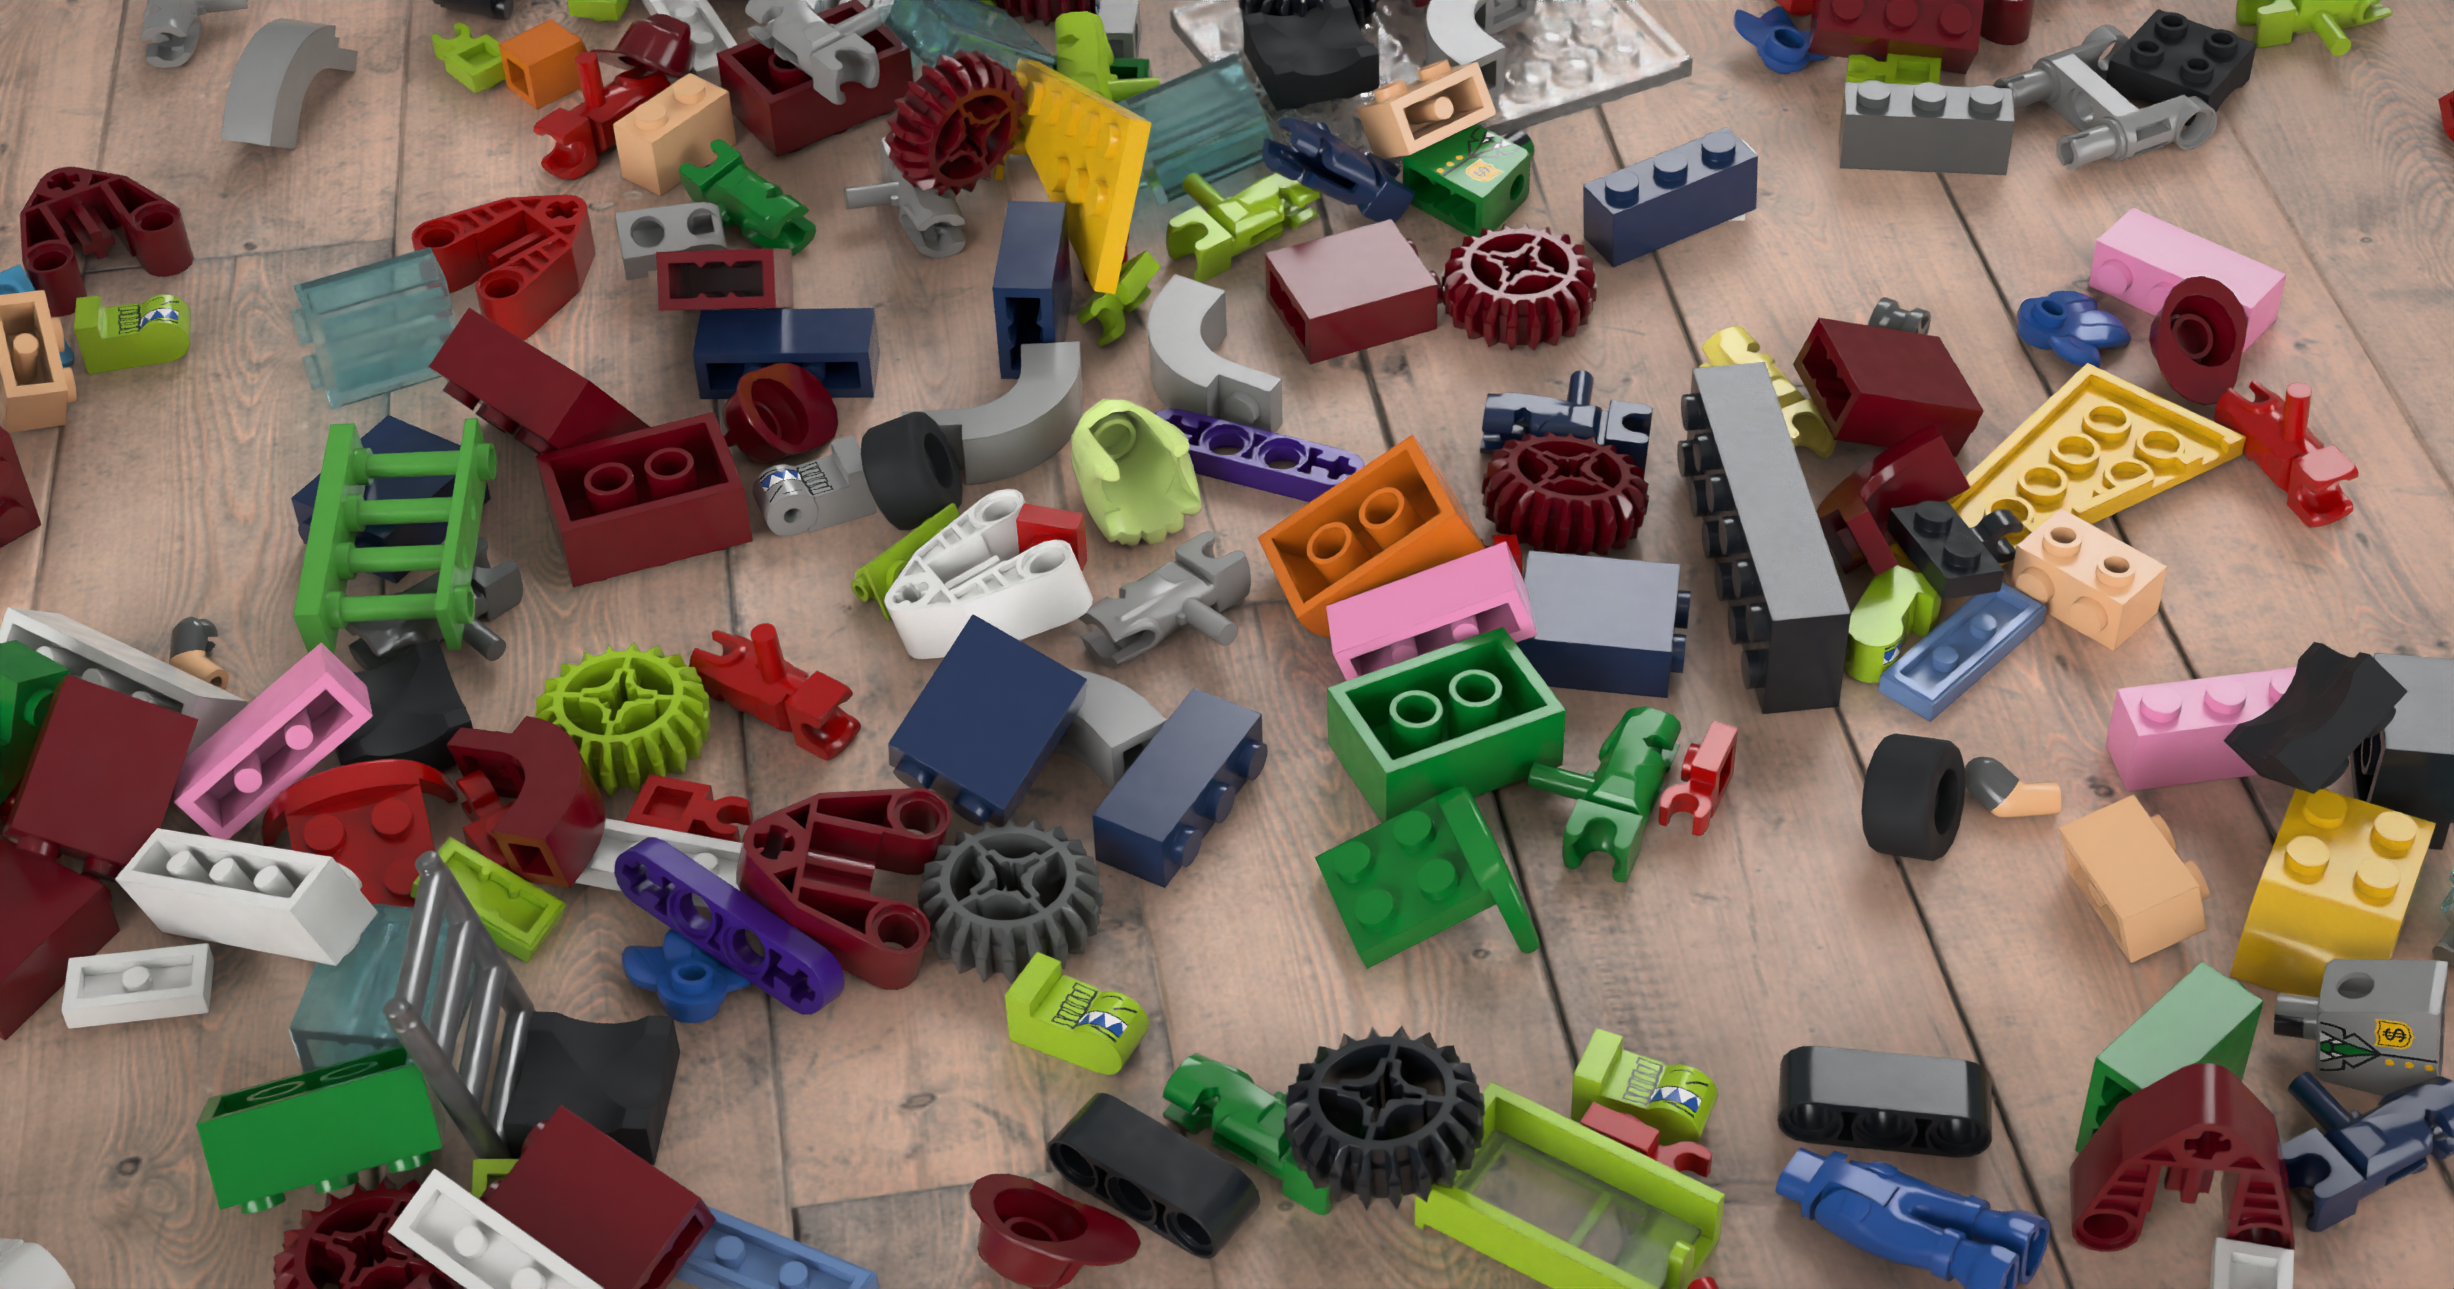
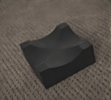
(1311, 55)
(2180, 58)
(412, 711)
(2319, 719)
(602, 1072)

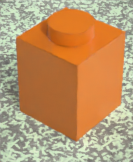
(542, 63)

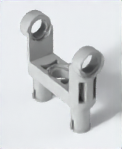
(2113, 124)

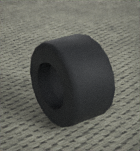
(910, 469)
(1913, 796)

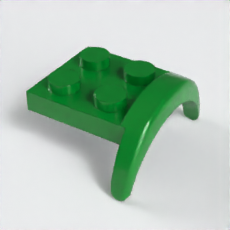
(1422, 878)

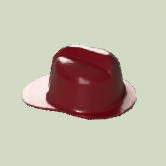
(658, 43)
(2199, 339)
(779, 413)
(1044, 1236)

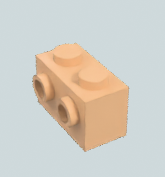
(1427, 110)
(673, 131)
(31, 370)
(2088, 579)
(2135, 877)

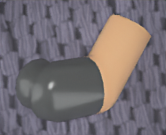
(189, 647)
(2006, 794)

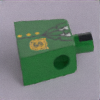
(1471, 178)

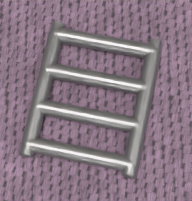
(495, 987)

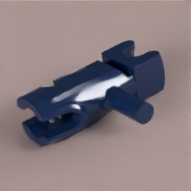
(1338, 170)
(1516, 414)
(2365, 1149)

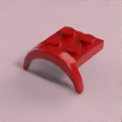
(366, 819)

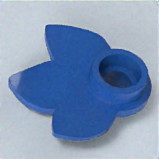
(1777, 40)
(2070, 326)
(683, 975)

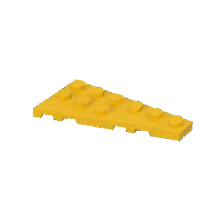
(2092, 454)

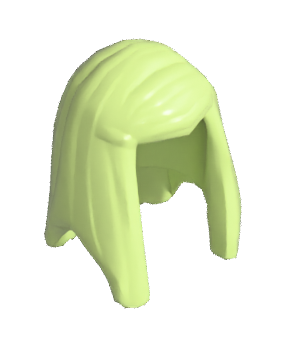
(1133, 472)

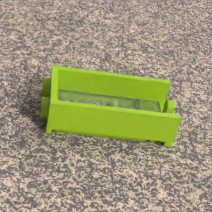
(1574, 1204)

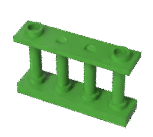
(342, 512)

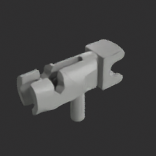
(177, 28)
(820, 49)
(922, 213)
(1168, 600)

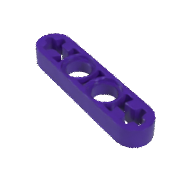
(1258, 450)
(794, 965)

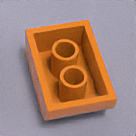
(1367, 533)

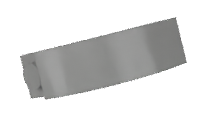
(1463, 30)
(274, 77)
(1187, 375)
(1024, 423)
(1110, 728)

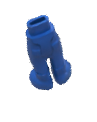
(1916, 1221)

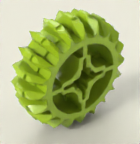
(629, 714)

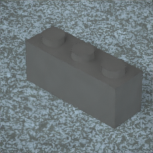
(1926, 128)

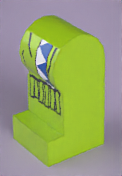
(131, 333)
(1885, 617)
(1073, 1018)
(1662, 1096)

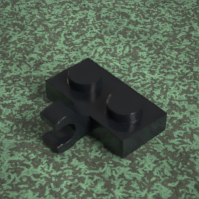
(1949, 553)

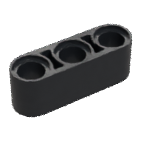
(1885, 1101)
(1154, 1175)

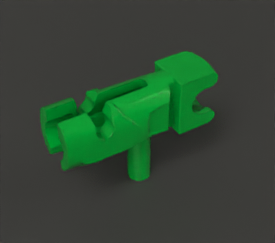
(749, 201)
(1621, 793)
(1243, 1120)

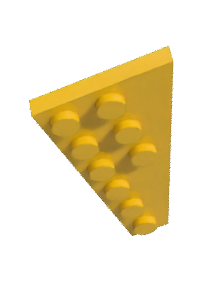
(1089, 158)

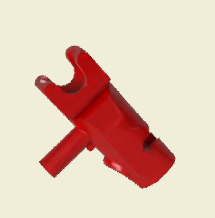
(589, 126)
(2289, 451)
(765, 685)

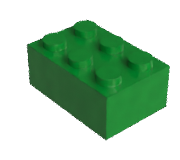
(1445, 722)
(319, 1129)

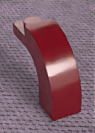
(1904, 475)
(557, 806)

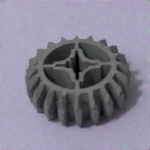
(995, 894)

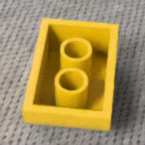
(2330, 890)

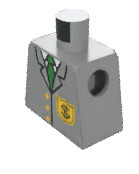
(2373, 1023)

